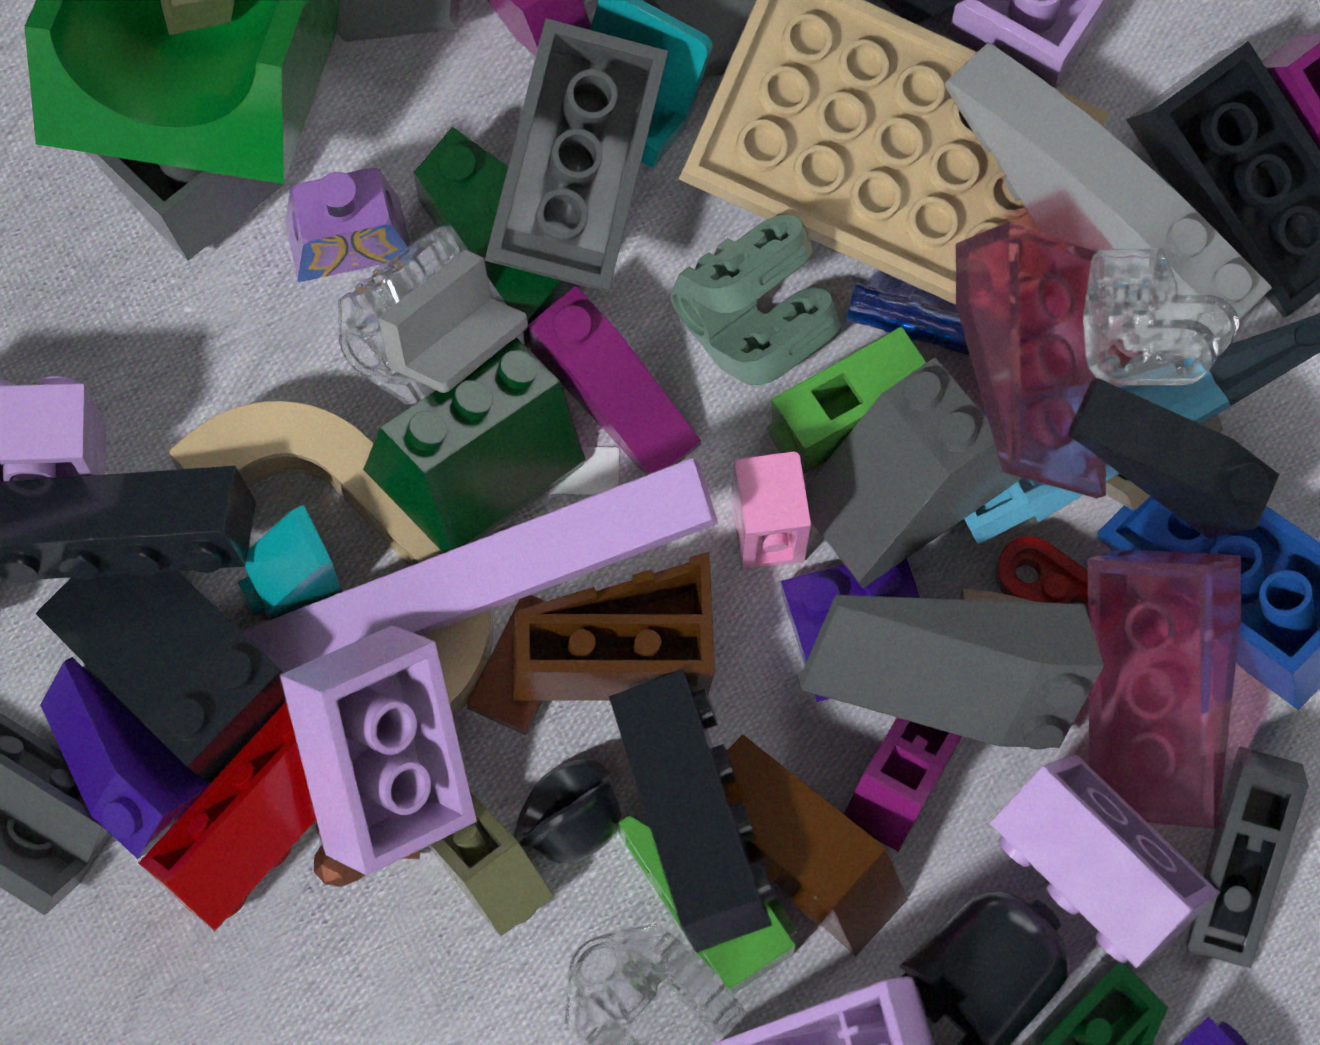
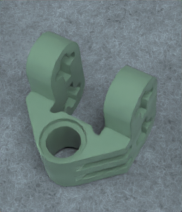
(721, 300)

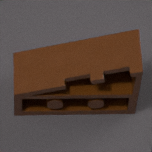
(617, 637)
(814, 850)

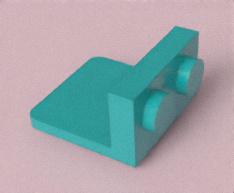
(682, 71)

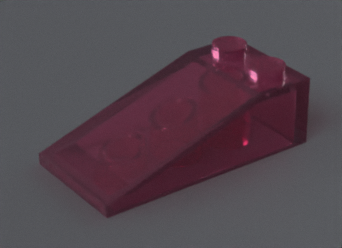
(1026, 340)
(1166, 680)

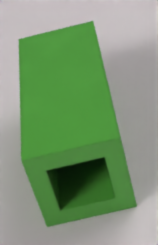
(827, 406)

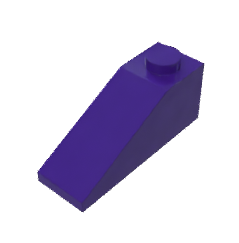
(118, 764)

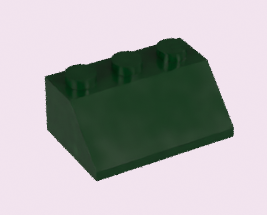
(479, 450)

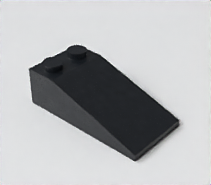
(1243, 166)
(170, 662)

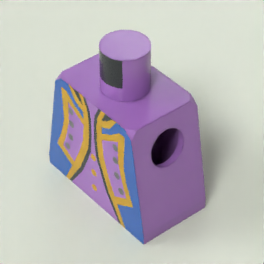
(344, 223)

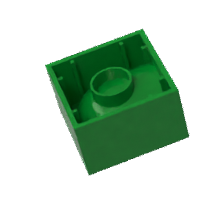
(192, 99)

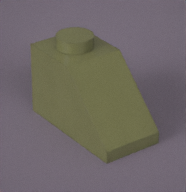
(493, 871)

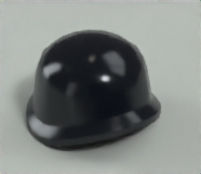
(570, 812)

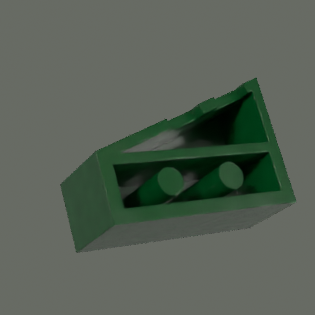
(462, 190)
(1104, 1009)

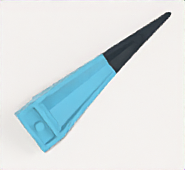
(1234, 375)

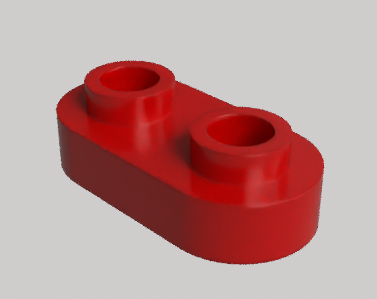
(1058, 575)

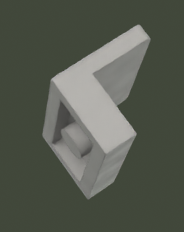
(448, 325)

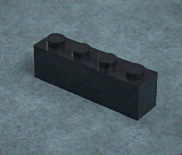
(124, 524)
(691, 812)

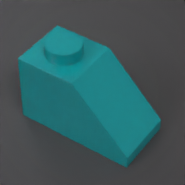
(288, 568)

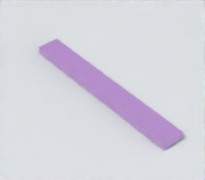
(499, 566)

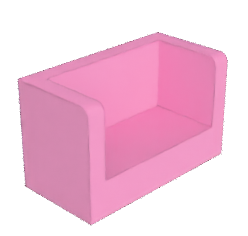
(770, 510)

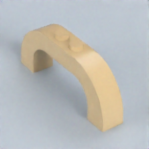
(312, 441)

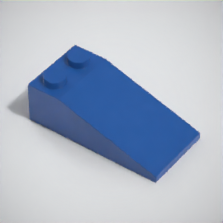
(1277, 589)

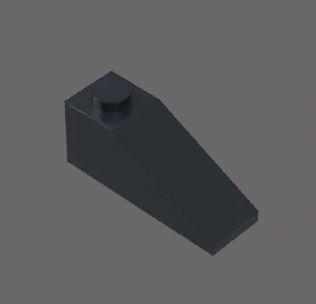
(1175, 460)
(1248, 854)

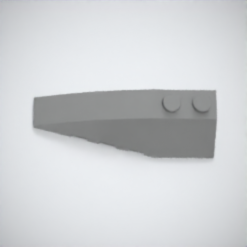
(1090, 184)

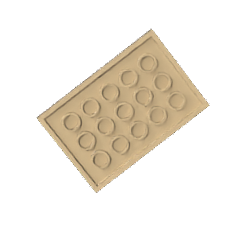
(853, 132)

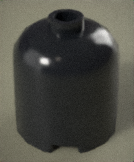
(991, 967)

